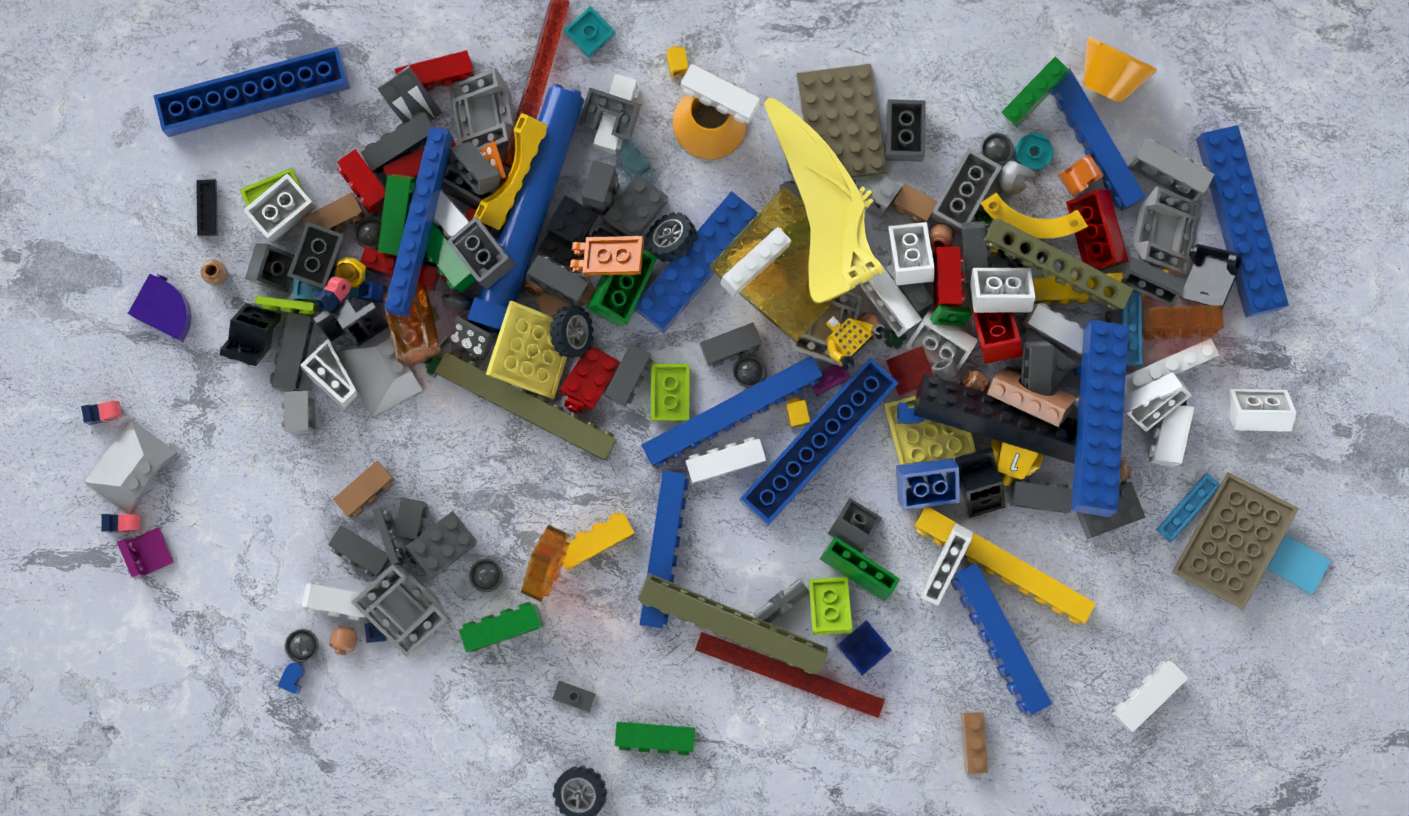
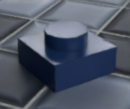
(373, 634)

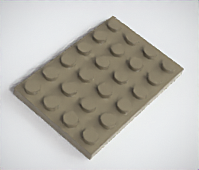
(845, 115)
(1235, 540)

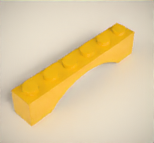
(527, 135)

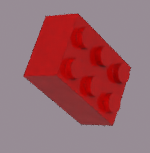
(362, 181)
(948, 277)
(997, 335)

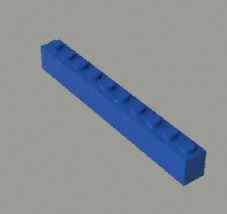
(419, 223)
(731, 411)

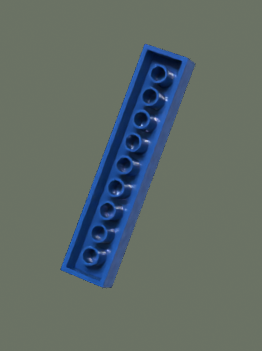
(251, 92)
(1242, 221)
(1100, 419)
(818, 441)

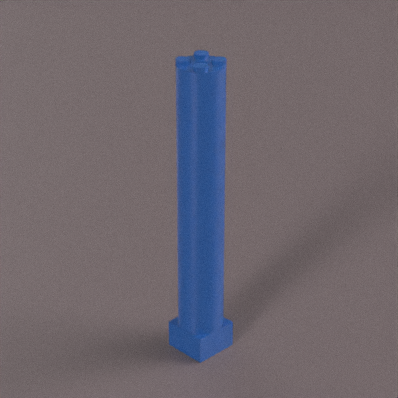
(530, 206)

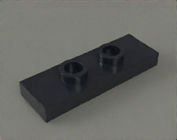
(207, 208)

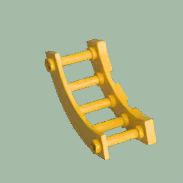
(1036, 227)

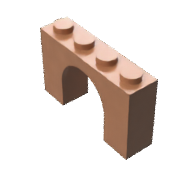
(1053, 409)

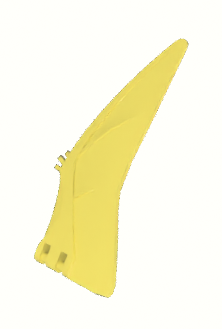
(831, 205)

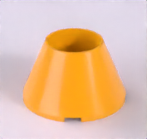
(1113, 71)
(705, 142)

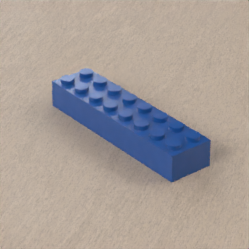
(690, 273)
(1000, 639)

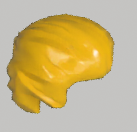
(351, 270)

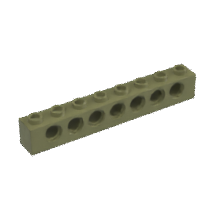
(1119, 291)

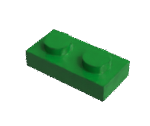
(951, 315)

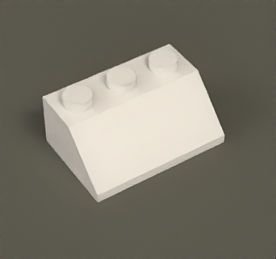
(942, 341)
(1261, 410)
(1171, 437)

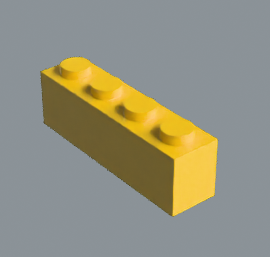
(597, 540)

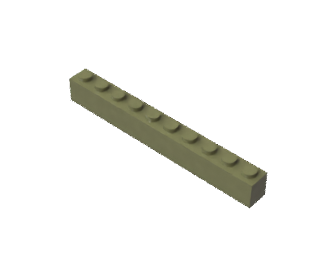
(526, 406)
(733, 624)

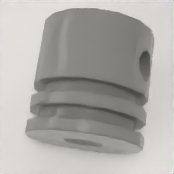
(946, 370)

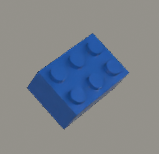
(928, 484)

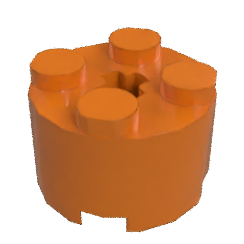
(1080, 175)

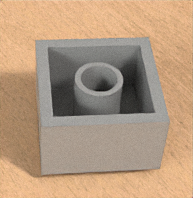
(299, 413)

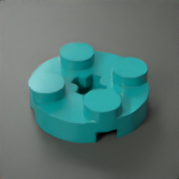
(1043, 147)

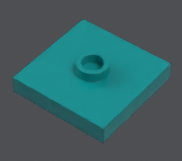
(589, 32)

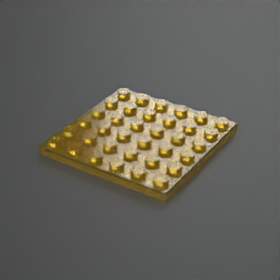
(782, 287)

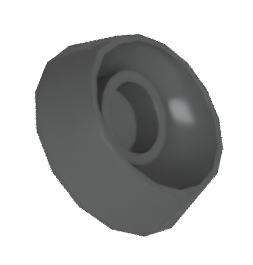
(997, 148)
(368, 232)
(457, 302)
(749, 371)
(485, 575)
(301, 645)

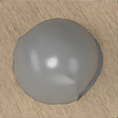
(1012, 177)

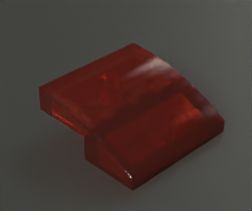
(909, 369)

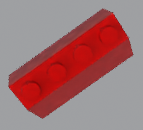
(1101, 240)

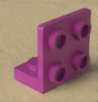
(145, 553)

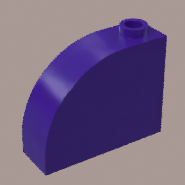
(162, 307)

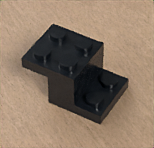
(568, 225)
(345, 319)
(250, 334)
(980, 482)

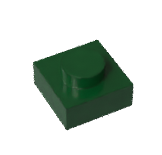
(432, 365)

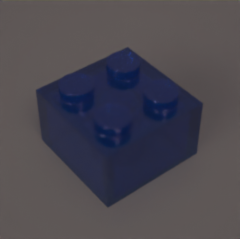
(863, 648)

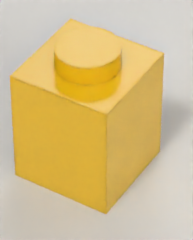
(677, 61)
(797, 413)

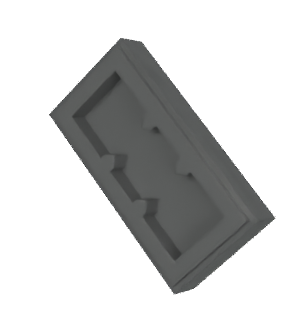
(574, 696)

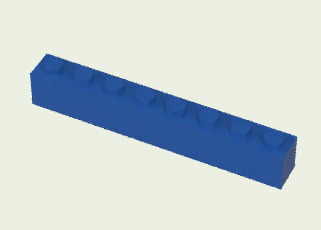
(1097, 142)
(665, 539)

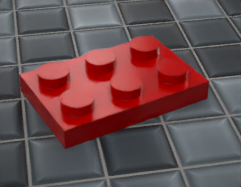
(590, 377)

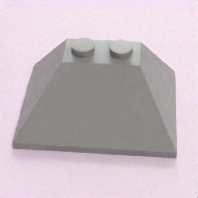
(483, 109)
(1166, 230)
(814, 340)
(377, 374)
(129, 466)
(401, 608)

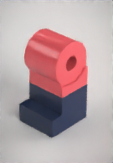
(332, 294)
(101, 412)
(120, 523)

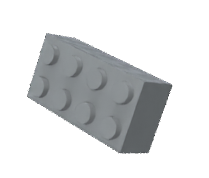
(1171, 170)
(965, 190)

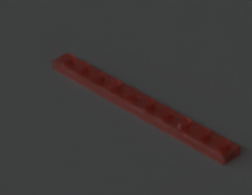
(539, 68)
(790, 675)

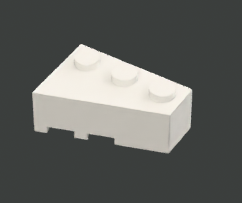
(328, 373)
(1155, 400)
(331, 600)

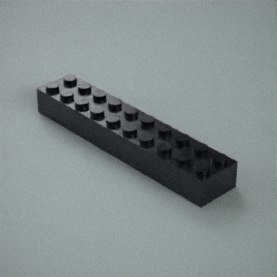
(992, 418)

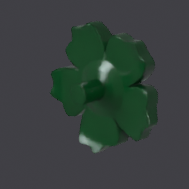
(983, 216)
(893, 339)

